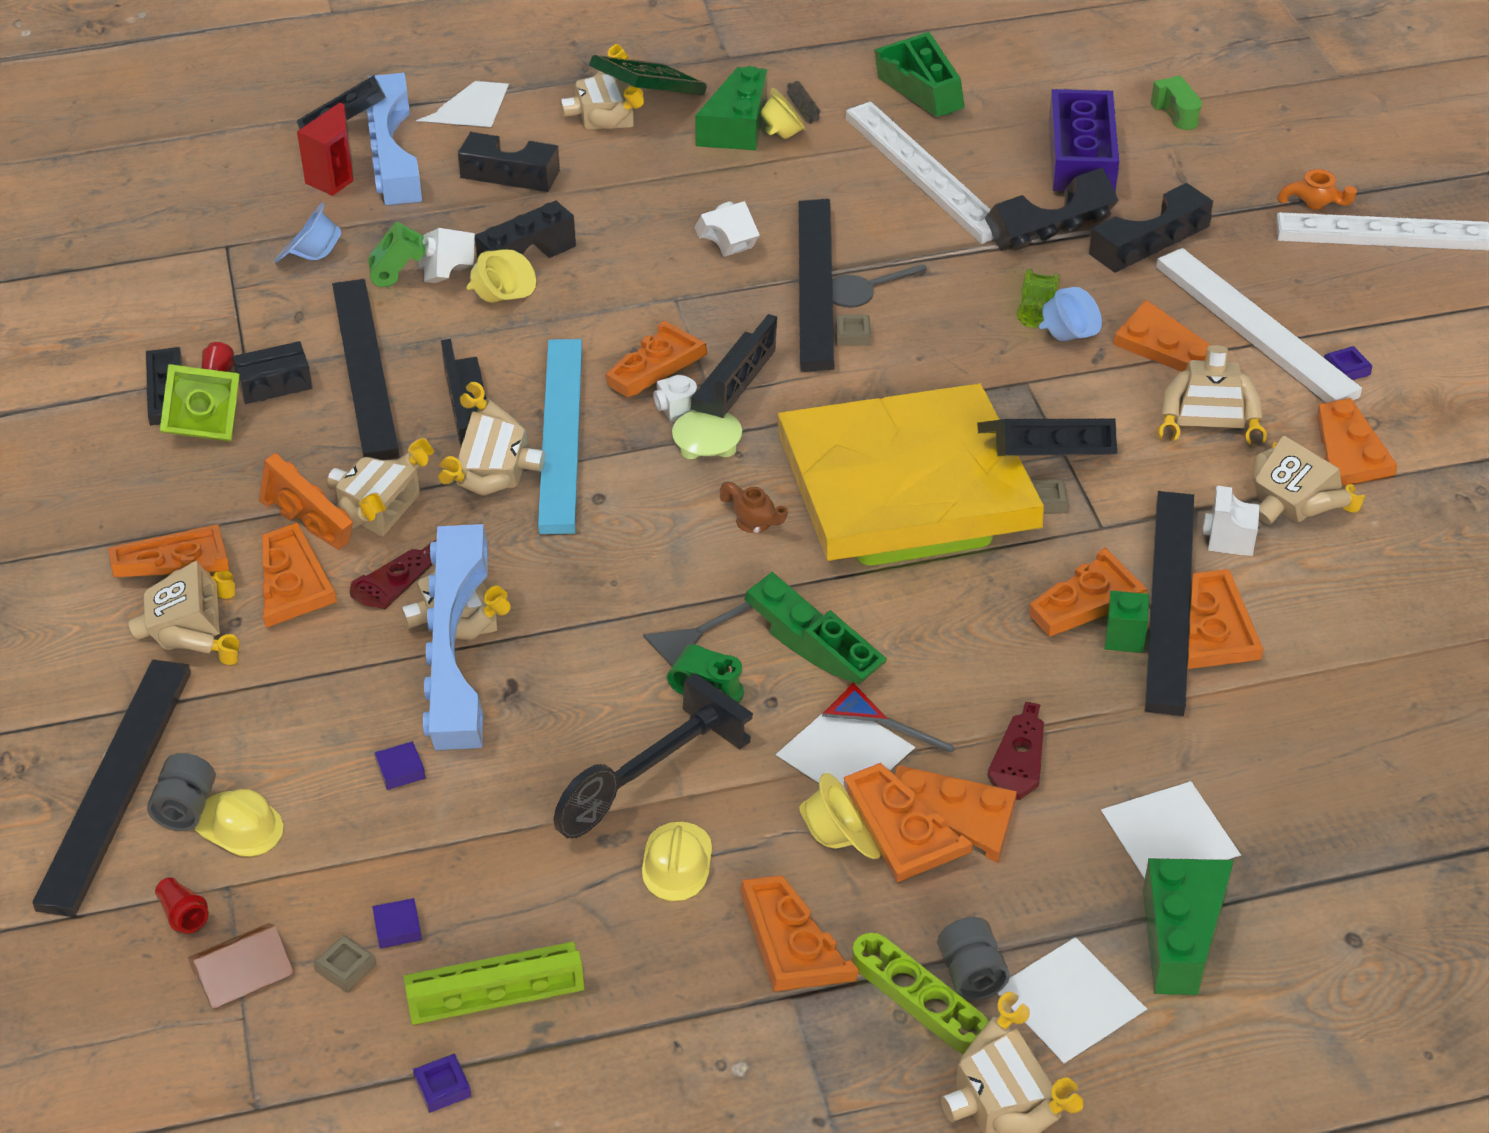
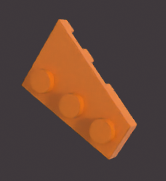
(1160, 338)
(655, 360)
(1352, 443)
(306, 501)
(1084, 595)
(969, 807)
(900, 825)
(789, 940)

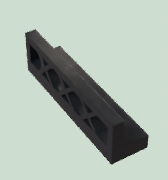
(736, 370)
(458, 376)
(1053, 436)

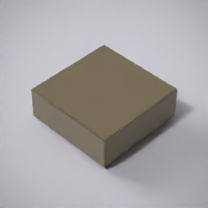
(853, 330)
(1052, 495)
(345, 963)

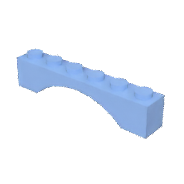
(393, 167)
(455, 707)

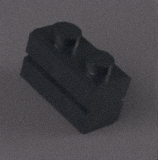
(272, 372)

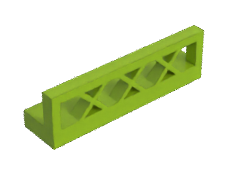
(493, 982)

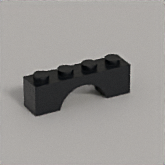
(1019, 221)
(1124, 242)

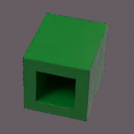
(1126, 621)

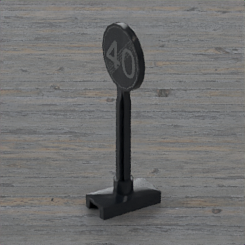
(595, 788)

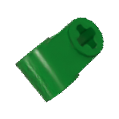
(709, 666)

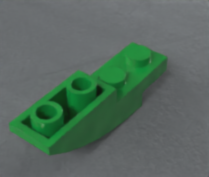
(814, 636)

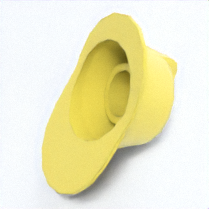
(780, 116)
(502, 276)
(835, 819)
(240, 823)
(677, 861)

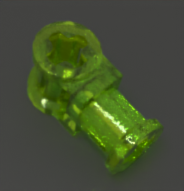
(1036, 292)

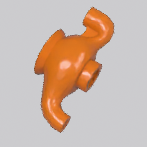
(1318, 190)

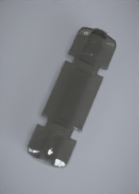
(803, 102)

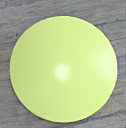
(706, 434)

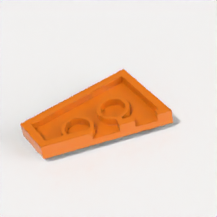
(170, 553)
(292, 577)
(1219, 623)

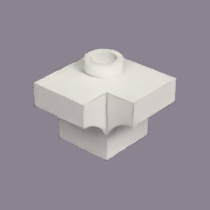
(729, 228)
(446, 252)
(1232, 524)

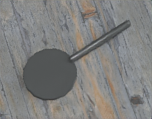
(856, 291)

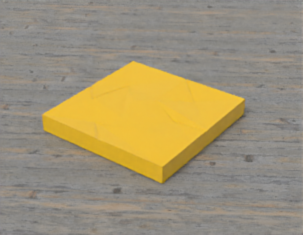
(906, 472)

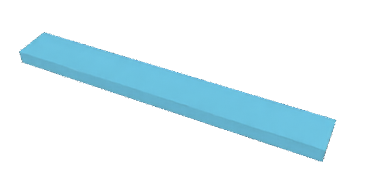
(561, 437)

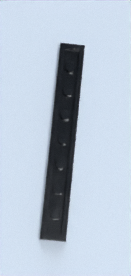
(815, 286)
(365, 370)
(1170, 604)
(111, 790)

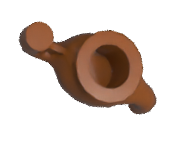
(752, 507)

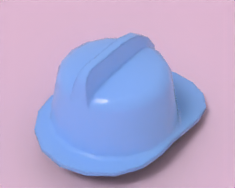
(314, 239)
(1071, 315)

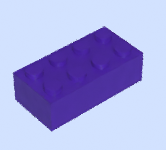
(1082, 135)

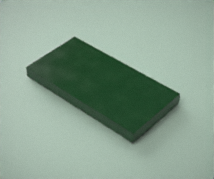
(648, 75)

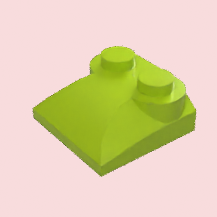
(199, 403)

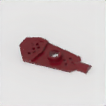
(383, 586)
(1014, 768)

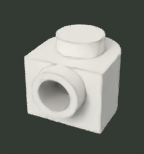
(674, 396)

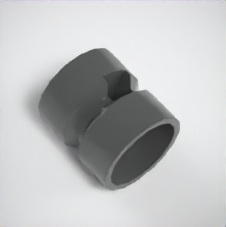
(181, 792)
(973, 958)

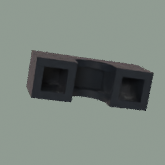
(529, 168)
(547, 227)

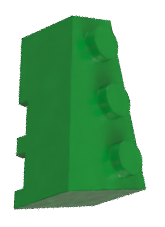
(921, 74)
(733, 113)
(1181, 918)

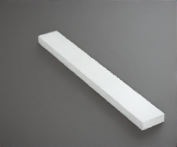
(922, 169)
(1382, 231)
(1258, 327)

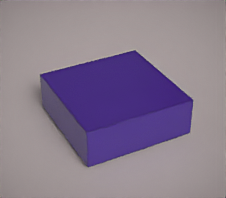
(1350, 362)
(400, 765)
(397, 923)
(442, 1083)

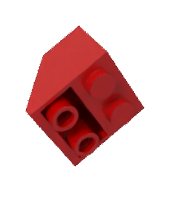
(327, 151)

